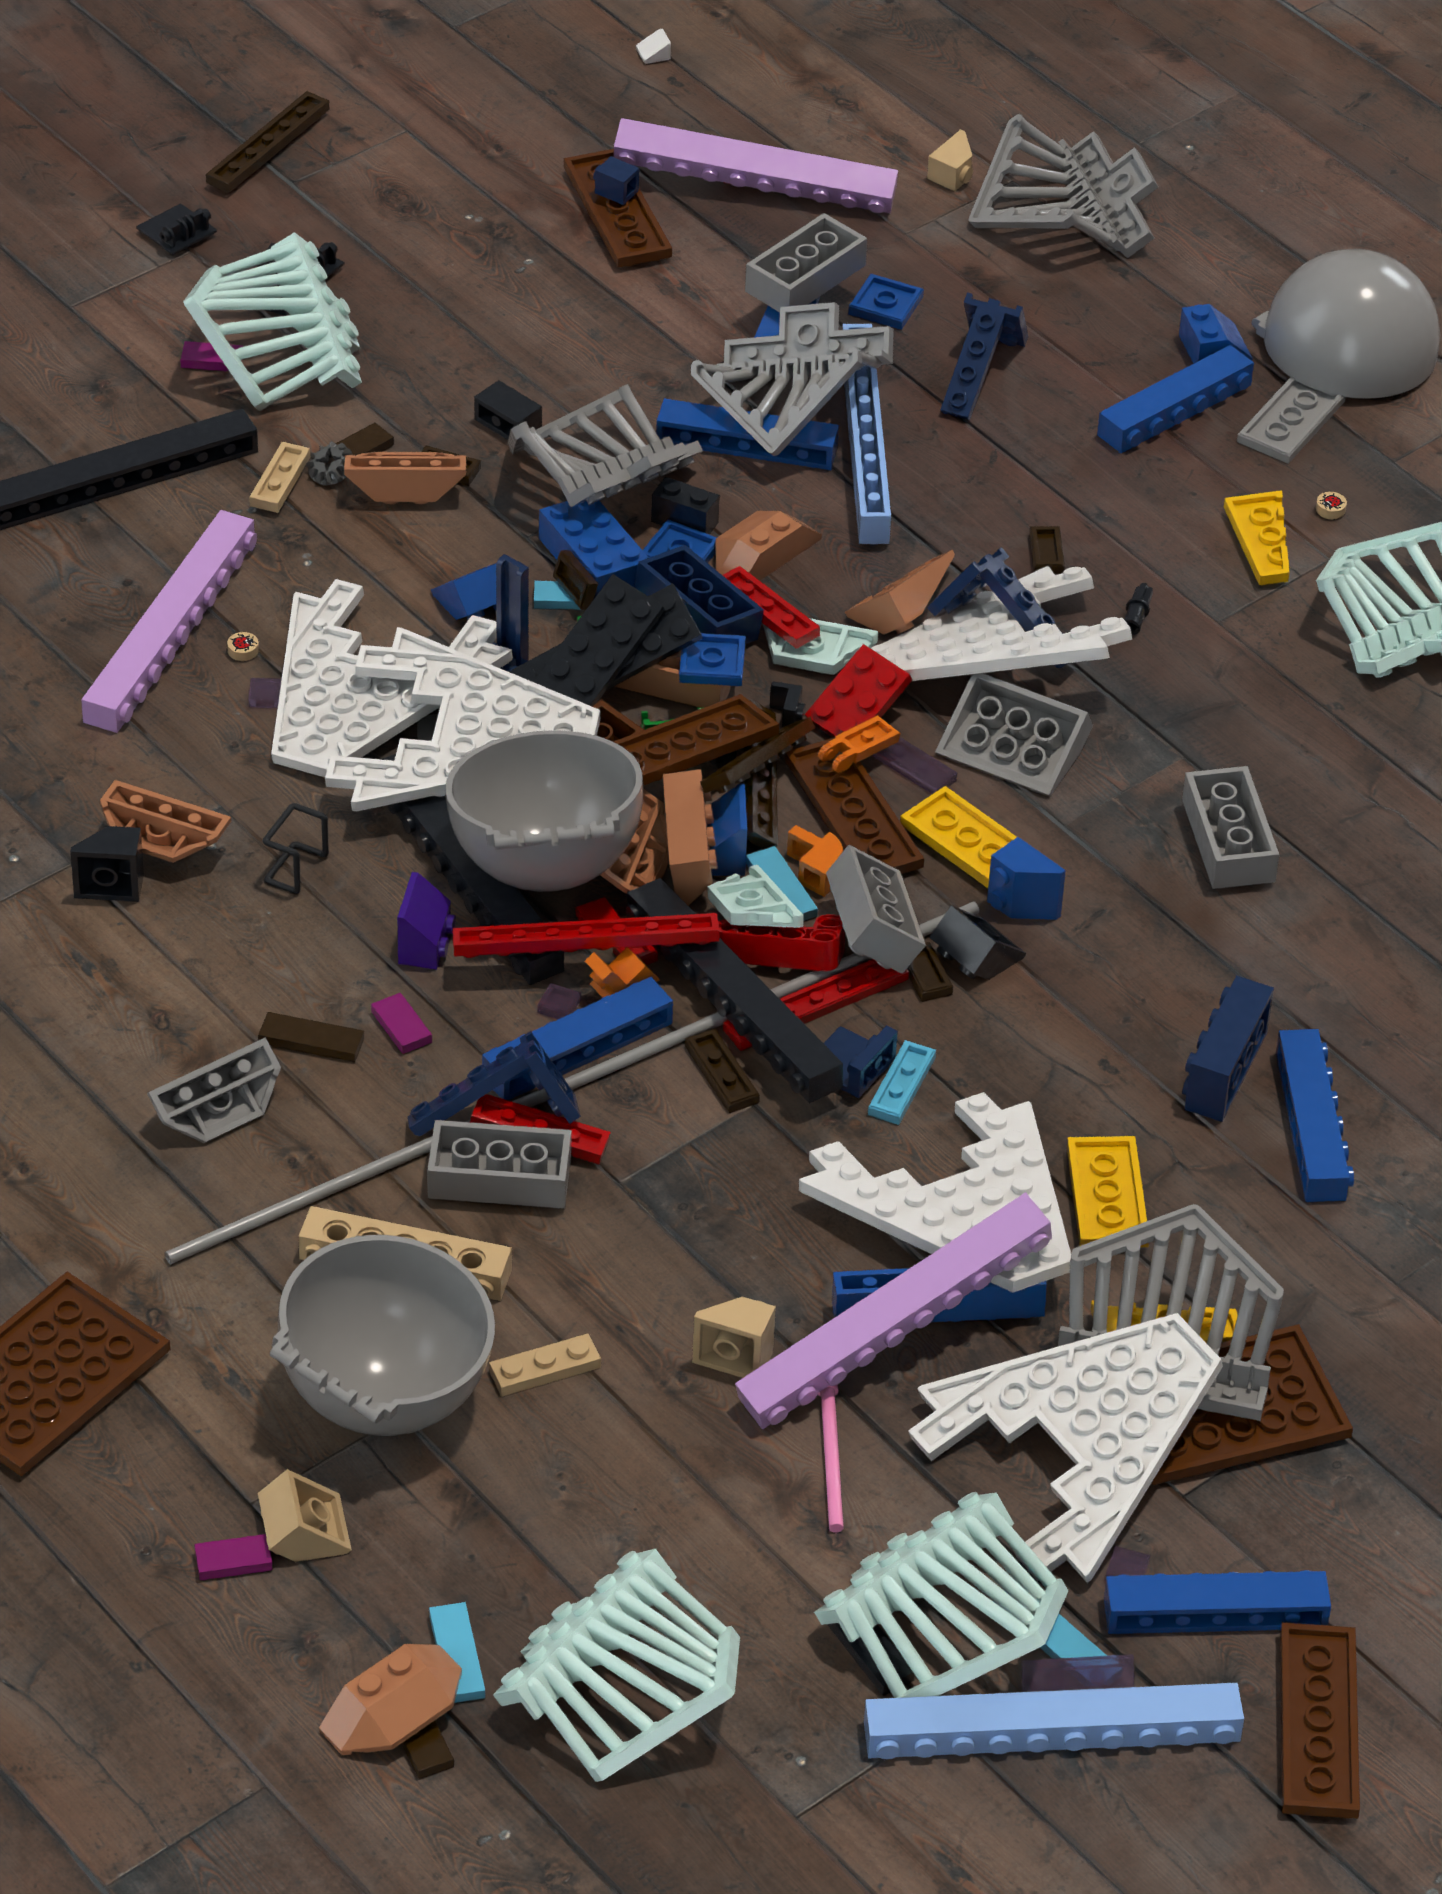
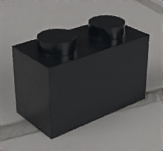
(503, 408)
(685, 505)

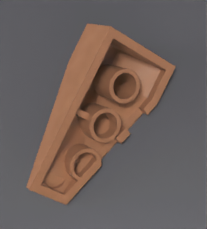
(902, 600)

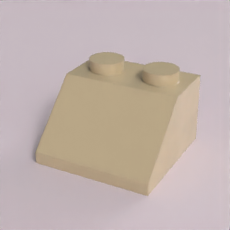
(734, 1336)
(303, 1519)

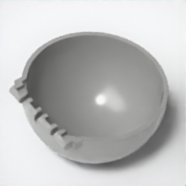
(1353, 325)
(545, 807)
(383, 1333)

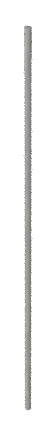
(530, 1100)

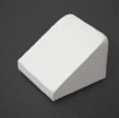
(655, 47)

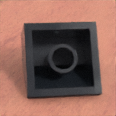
(109, 865)
(975, 944)

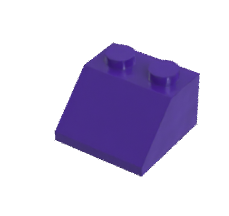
(423, 924)

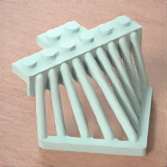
(312, 308)
(1364, 593)
(930, 1558)
(589, 1629)

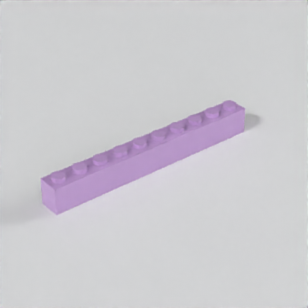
(756, 166)
(168, 621)
(894, 1311)

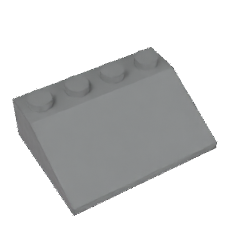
(1014, 734)

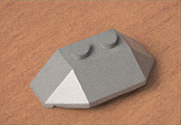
(219, 1093)

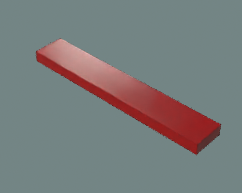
(832, 994)

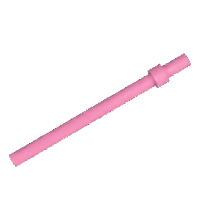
(831, 1454)

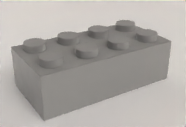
(806, 263)
(1230, 827)
(875, 909)
(499, 1164)

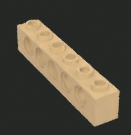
(485, 1260)

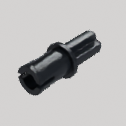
(1138, 607)

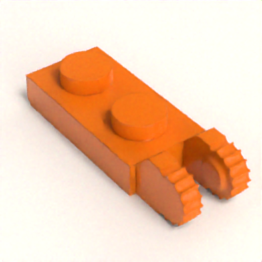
(859, 743)

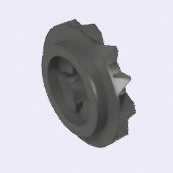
(335, 472)

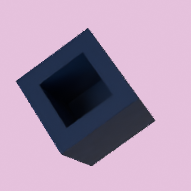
(616, 180)

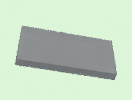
(1289, 420)

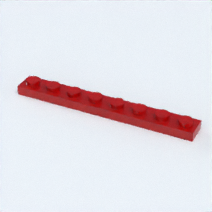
(585, 934)

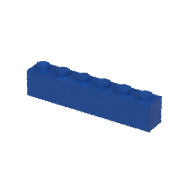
(1175, 399)
(720, 433)
(593, 1031)
(1313, 1115)
(988, 1303)
(1215, 1601)

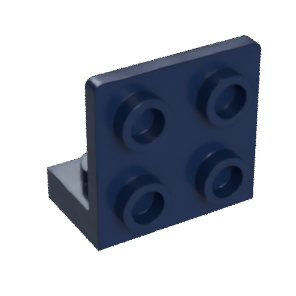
(862, 1058)

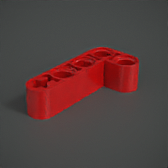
(788, 947)

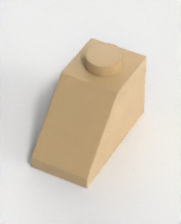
(951, 162)

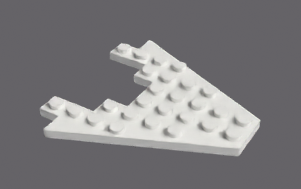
(990, 639)
(329, 707)
(475, 709)
(932, 1215)
(1106, 1403)

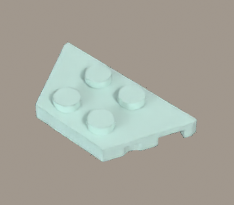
(825, 653)
(753, 901)

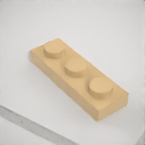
(279, 477)
(545, 1365)

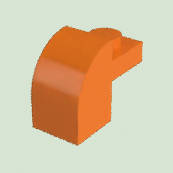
(814, 857)
(619, 974)

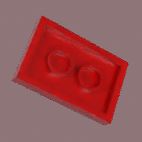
(859, 692)

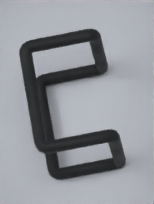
(290, 850)

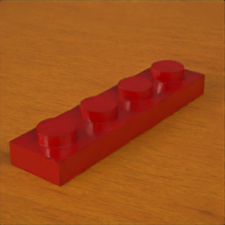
(778, 613)
(586, 1141)

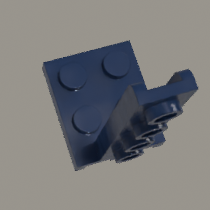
(987, 325)
(1005, 585)
(512, 609)
(486, 1078)

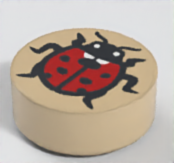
(1331, 505)
(243, 646)

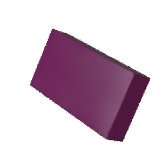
(202, 356)
(401, 1023)
(233, 1557)

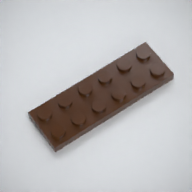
(626, 229)
(698, 737)
(854, 808)
(1319, 1721)

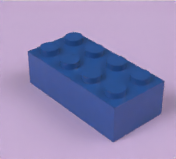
(592, 538)

